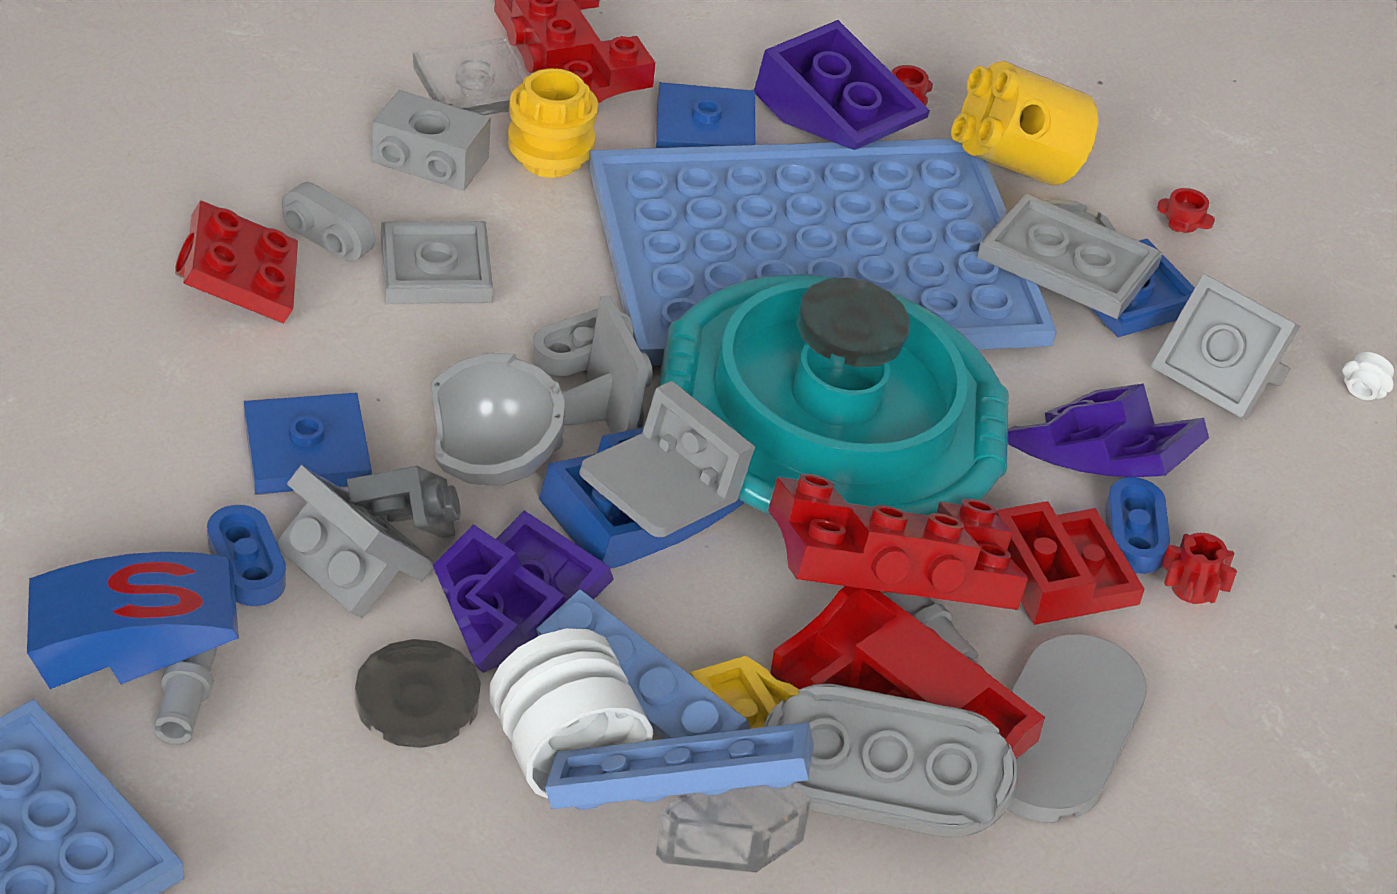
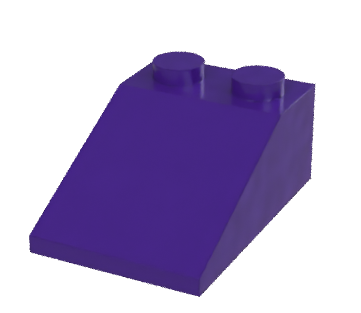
(835, 88)

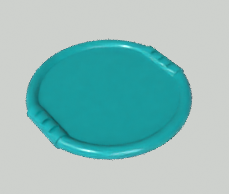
(883, 433)

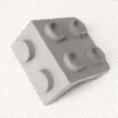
(674, 470)

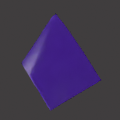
(1110, 435)
(513, 584)

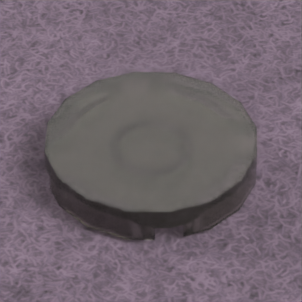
(853, 321)
(417, 692)

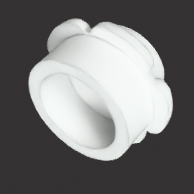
(1369, 376)

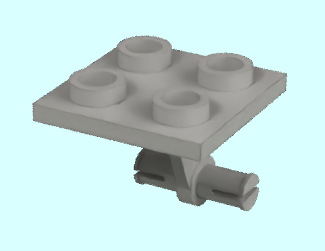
(614, 376)

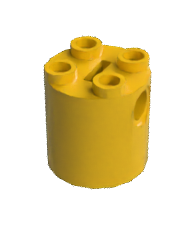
(1026, 123)

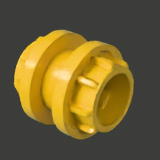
(552, 122)

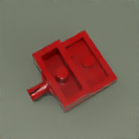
(1069, 563)

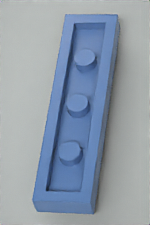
(668, 694)
(681, 766)

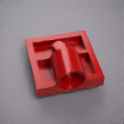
(239, 261)

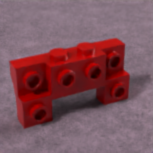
(560, 37)
(939, 555)
(881, 648)

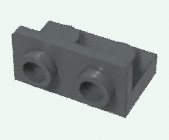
(407, 496)

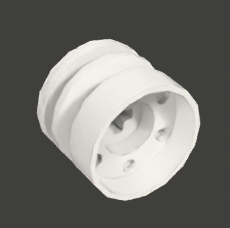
(562, 697)

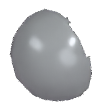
(496, 418)

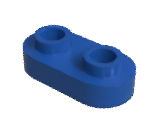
(1138, 522)
(250, 545)

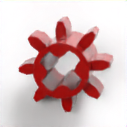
(1199, 568)

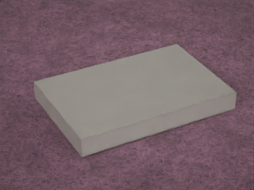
(1070, 255)

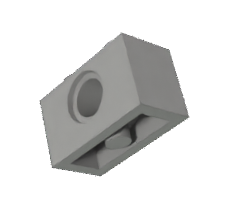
(431, 139)

